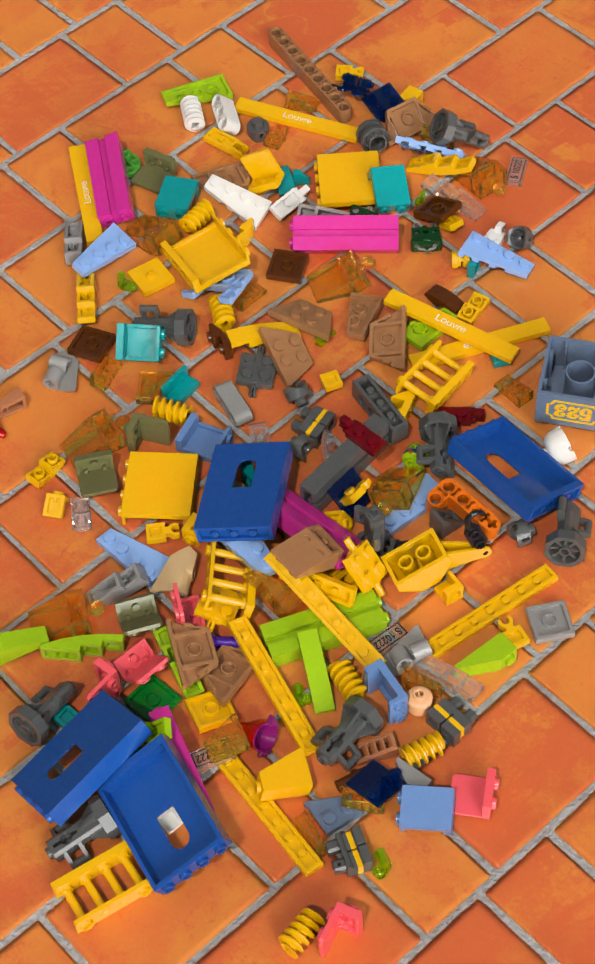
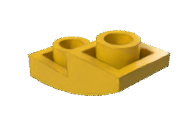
(246, 232)
(473, 308)
(47, 469)

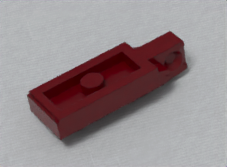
(465, 415)
(362, 436)

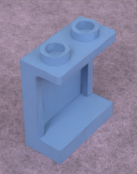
(201, 438)
(380, 677)
(426, 808)

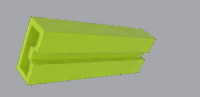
(281, 634)

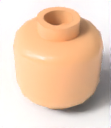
(419, 700)

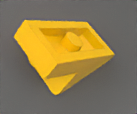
(405, 403)

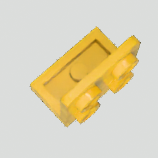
(263, 170)

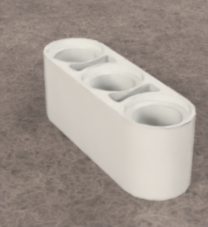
(225, 114)

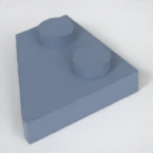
(330, 814)

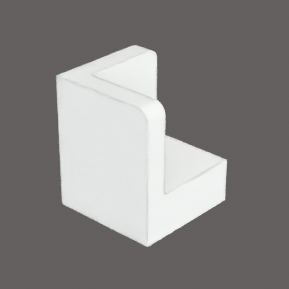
(170, 820)

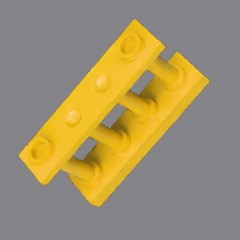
(443, 392)
(334, 588)
(247, 602)
(83, 877)

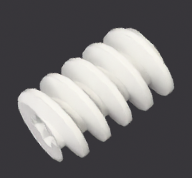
(192, 113)

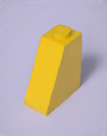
(285, 778)

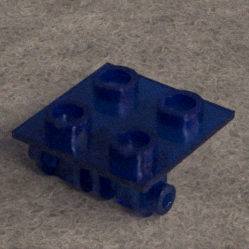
(356, 85)
(382, 100)
(337, 491)
(376, 783)

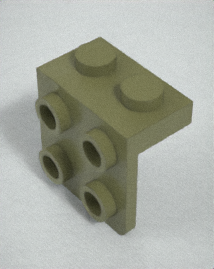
(154, 170)
(146, 428)
(96, 473)
(138, 614)

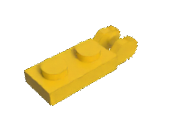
(225, 142)

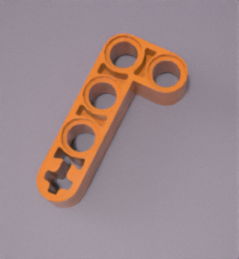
(489, 523)

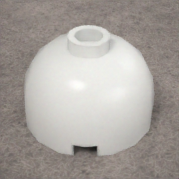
(558, 446)

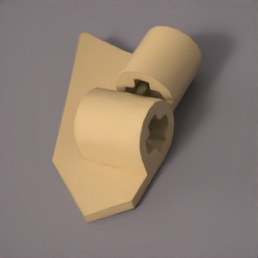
(178, 569)

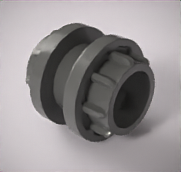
(372, 135)

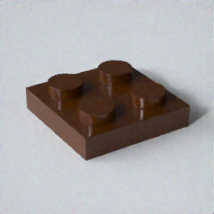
(437, 209)
(287, 266)
(91, 344)

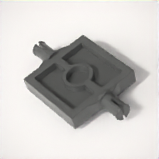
(256, 371)

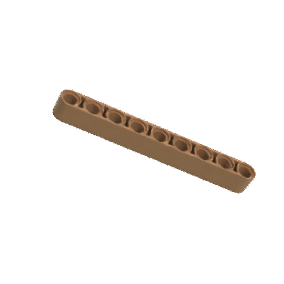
(310, 75)

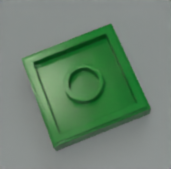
(150, 696)

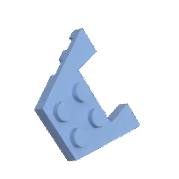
(230, 286)

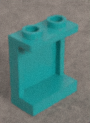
(389, 188)
(176, 197)
(140, 342)

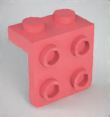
(185, 608)
(138, 663)
(107, 679)
(475, 794)
(341, 917)

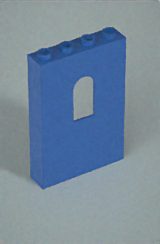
(540, 476)
(244, 512)
(107, 738)
(146, 789)

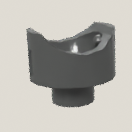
(256, 127)
(519, 237)
(298, 393)
(301, 446)
(522, 533)

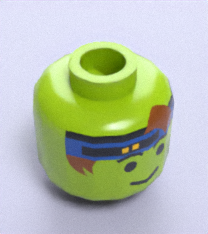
(409, 456)

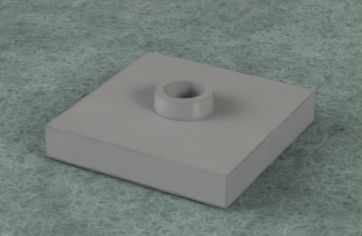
(549, 622)

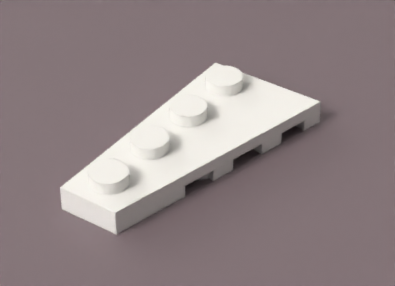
(238, 199)

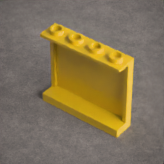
(344, 178)
(207, 255)
(159, 486)

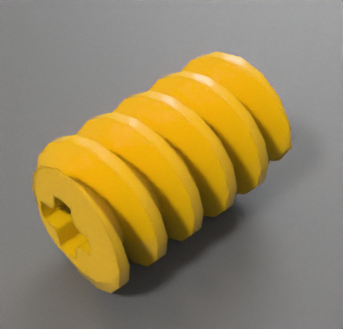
(197, 217)
(222, 314)
(171, 412)
(346, 679)
(422, 749)
(299, 931)

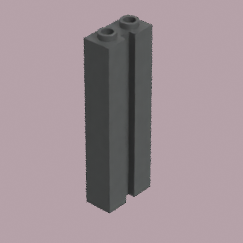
(345, 457)

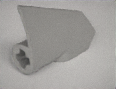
(61, 372)
(408, 651)

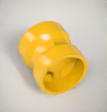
(457, 261)

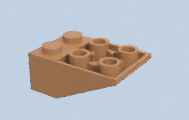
(308, 552)

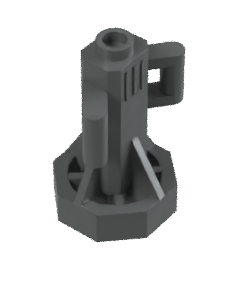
(448, 128)
(179, 326)
(437, 430)
(374, 529)
(567, 542)
(33, 720)
(357, 721)
(69, 837)

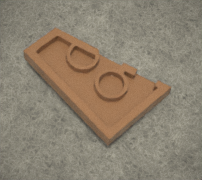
(362, 312)

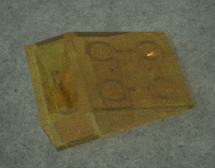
(152, 230)

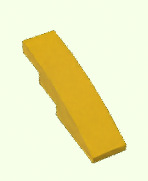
(440, 165)
(86, 299)
(250, 335)

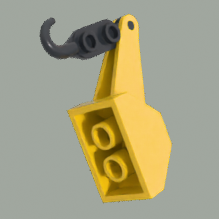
(426, 559)

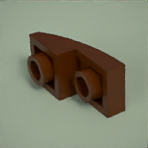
(441, 296)
(219, 341)

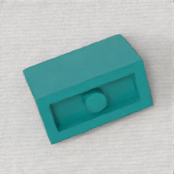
(180, 386)

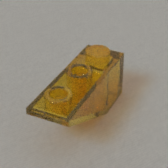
(276, 593)

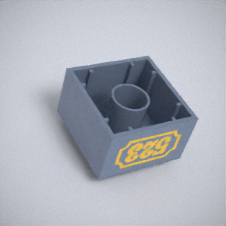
(567, 384)

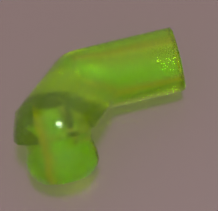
(123, 283)
(301, 698)
(383, 866)

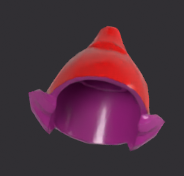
(261, 734)

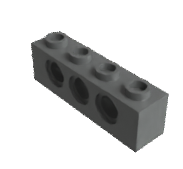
(374, 400)

